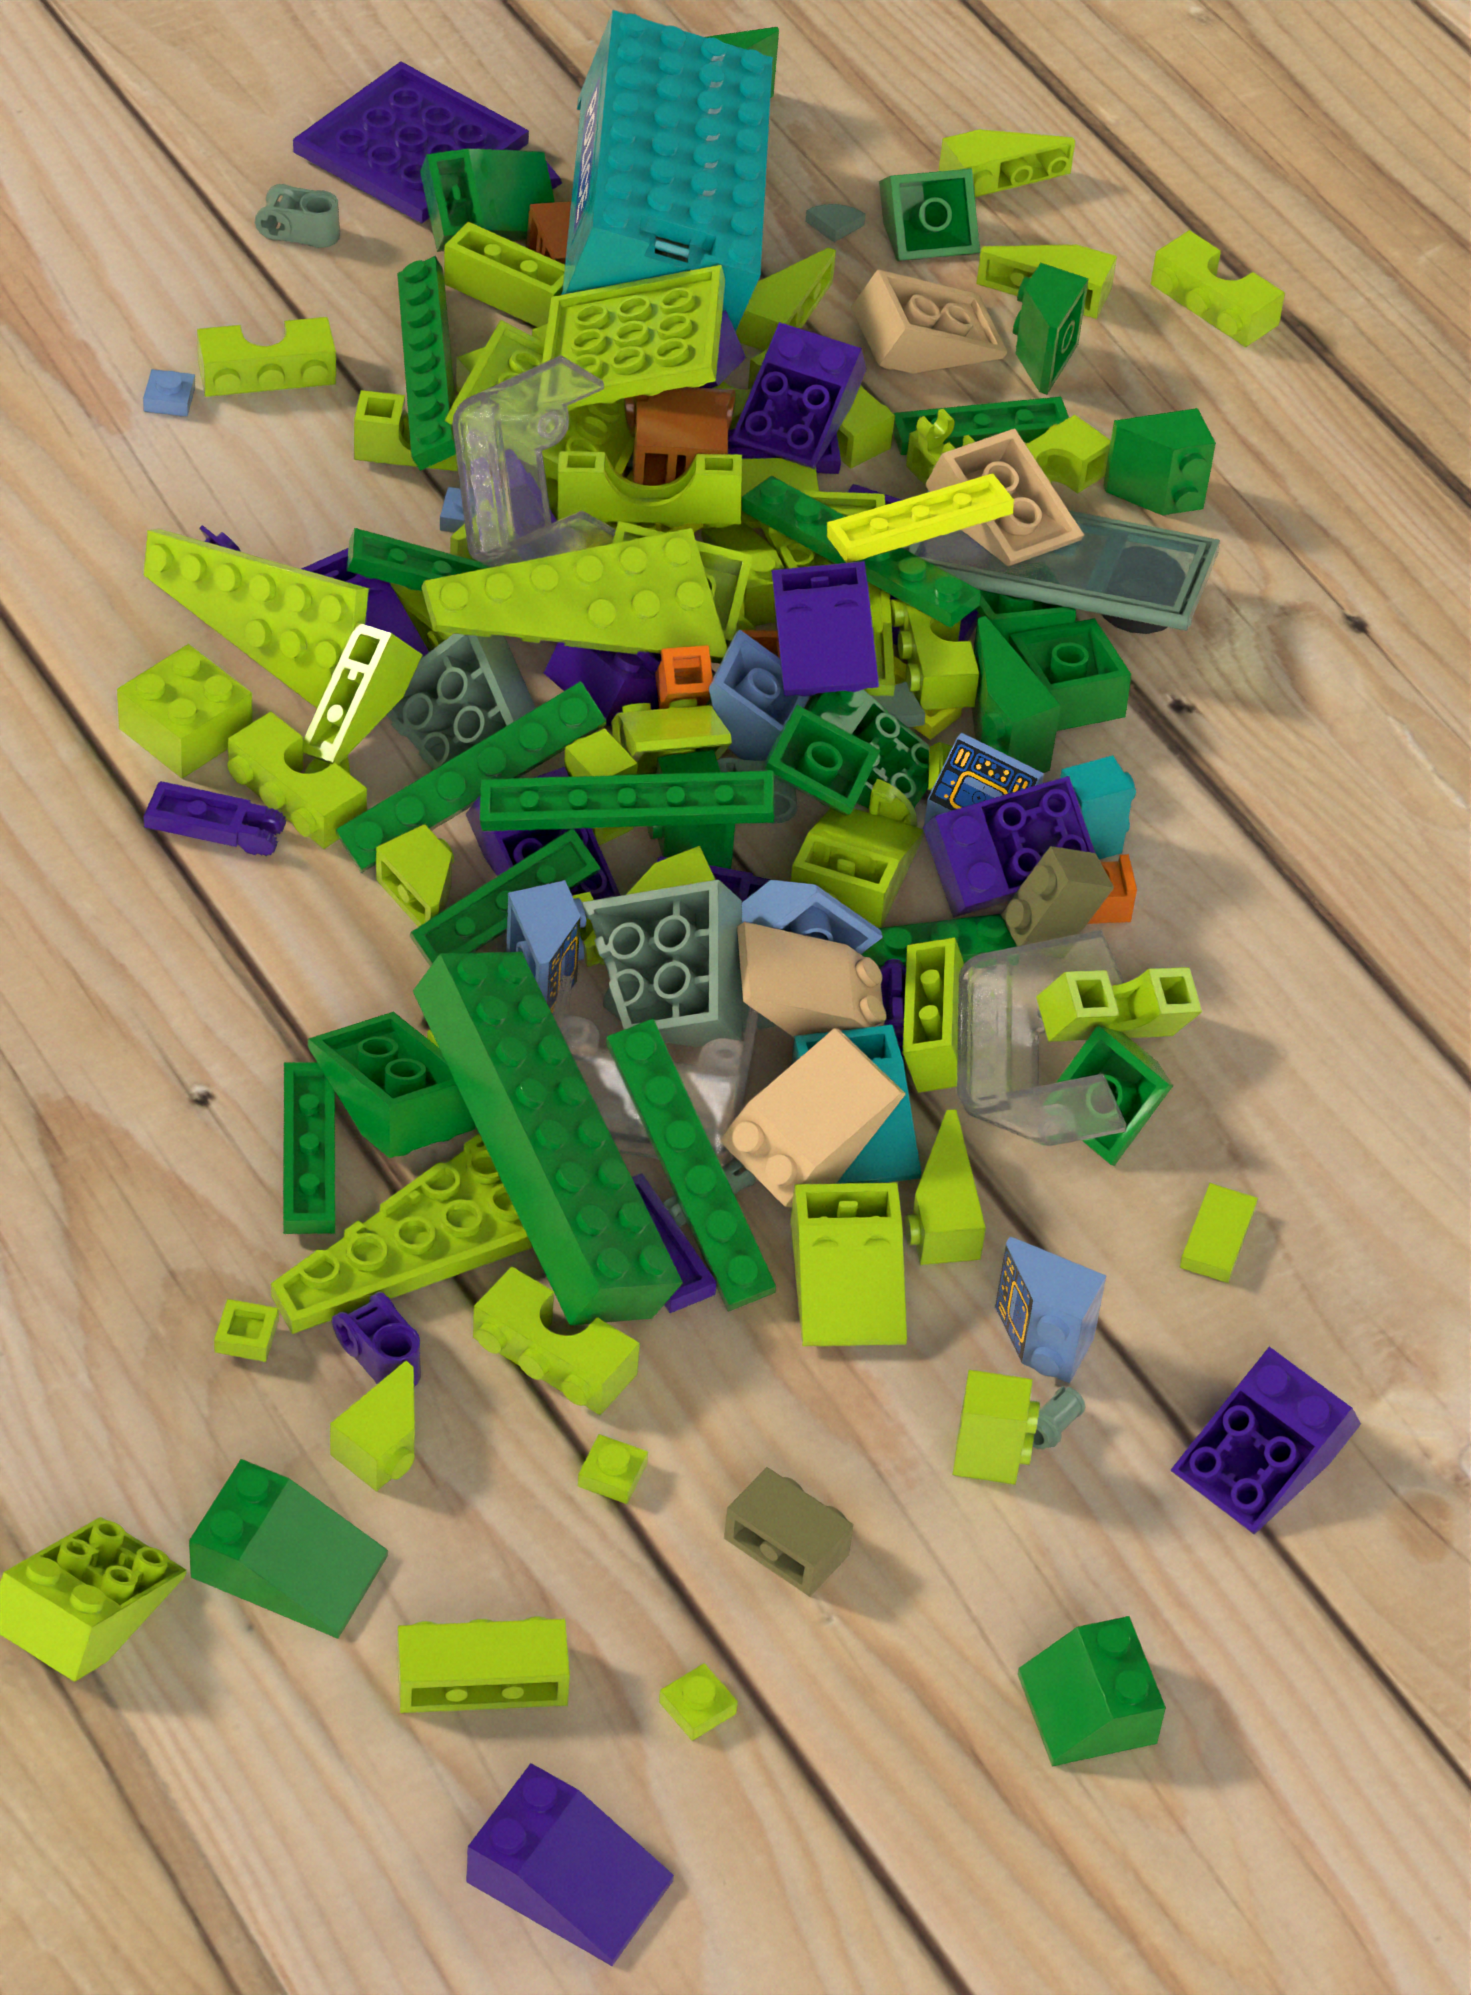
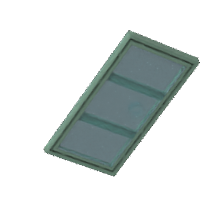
(1112, 571)

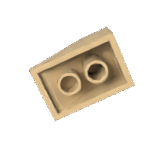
(924, 324)
(1039, 515)
(808, 981)
(813, 1117)

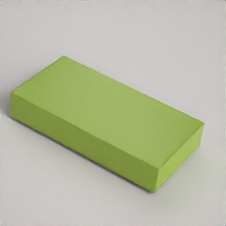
(1218, 1232)

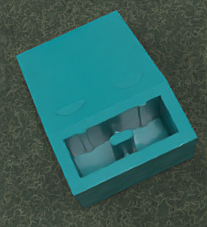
(893, 1149)

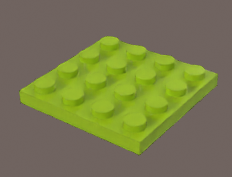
(641, 333)
(590, 427)

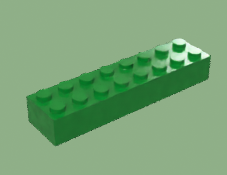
(546, 1138)

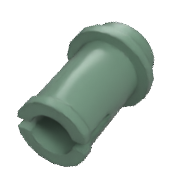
(1057, 1416)

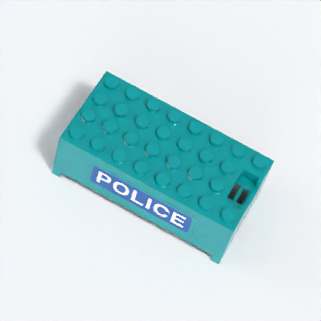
(669, 152)

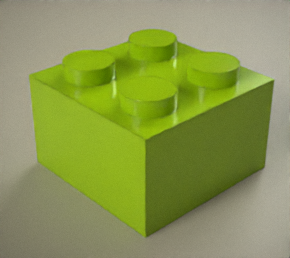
(183, 710)

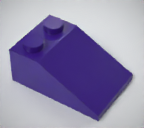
(566, 1865)

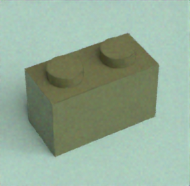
(1057, 896)
(788, 1531)

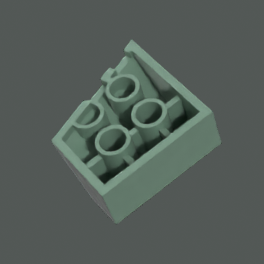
(461, 697)
(674, 959)

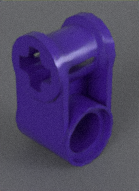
(378, 1338)

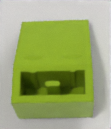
(858, 860)
(849, 1264)
(84, 1596)

